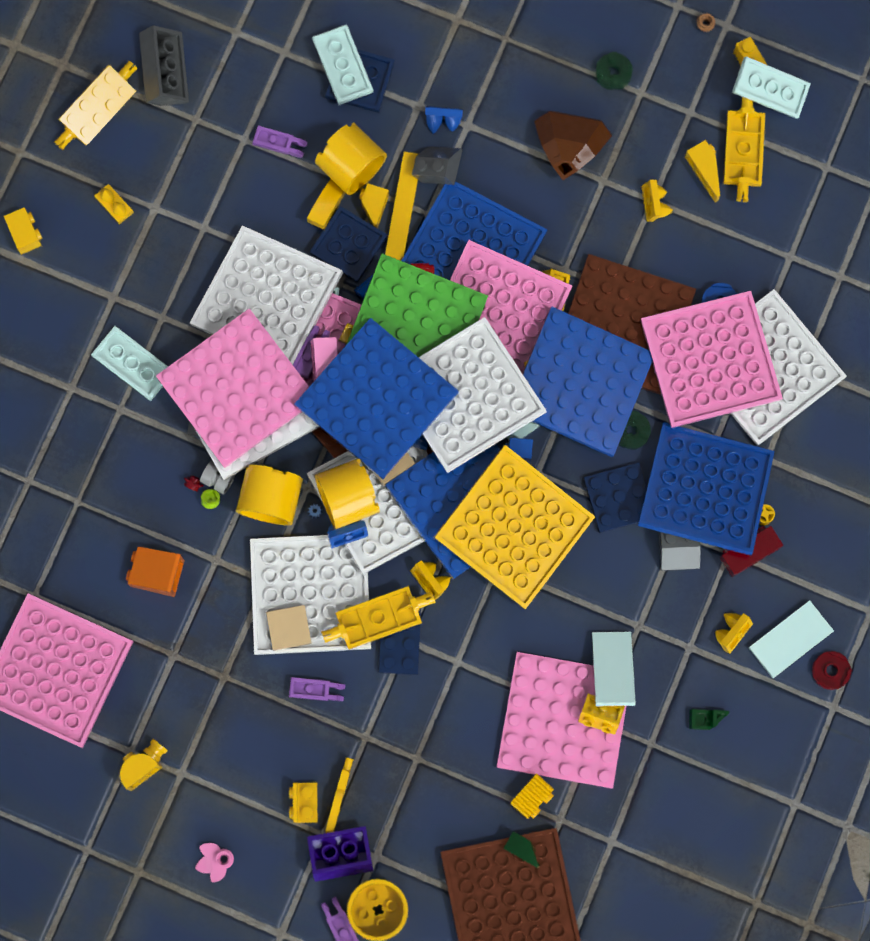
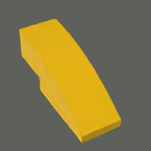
(326, 205)

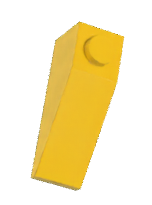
(703, 162)

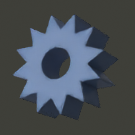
(311, 511)

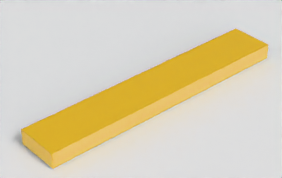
(402, 208)

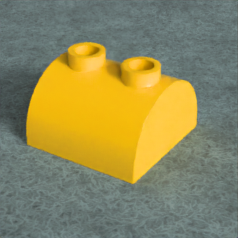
(137, 769)

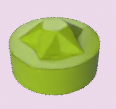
(210, 499)

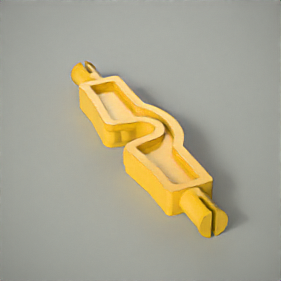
(339, 795)

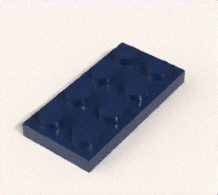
(400, 651)

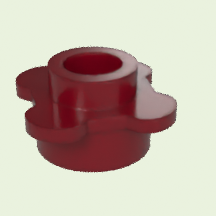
(193, 483)

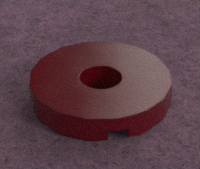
(821, 676)

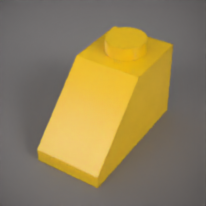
(374, 202)

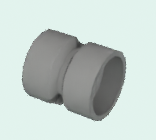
(212, 477)

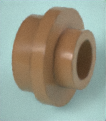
(705, 17)

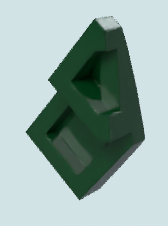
(705, 718)
(522, 848)

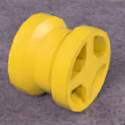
(767, 513)
(155, 750)

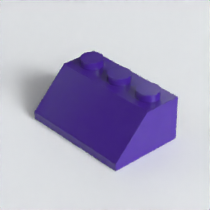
(340, 853)

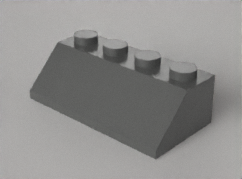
(163, 66)

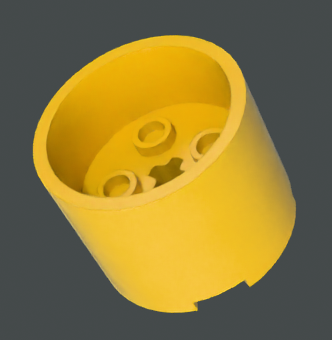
(351, 158)
(347, 493)
(269, 495)
(362, 915)

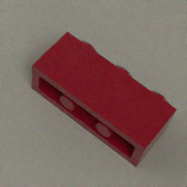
(765, 544)

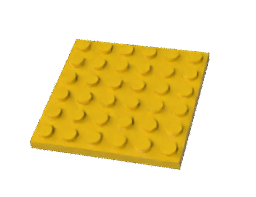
(514, 527)

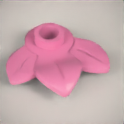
(211, 861)

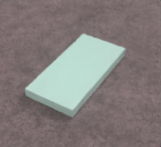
(342, 64)
(771, 87)
(130, 362)
(791, 639)
(613, 669)

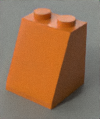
(155, 571)

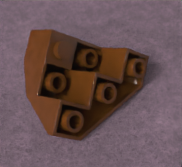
(570, 140)

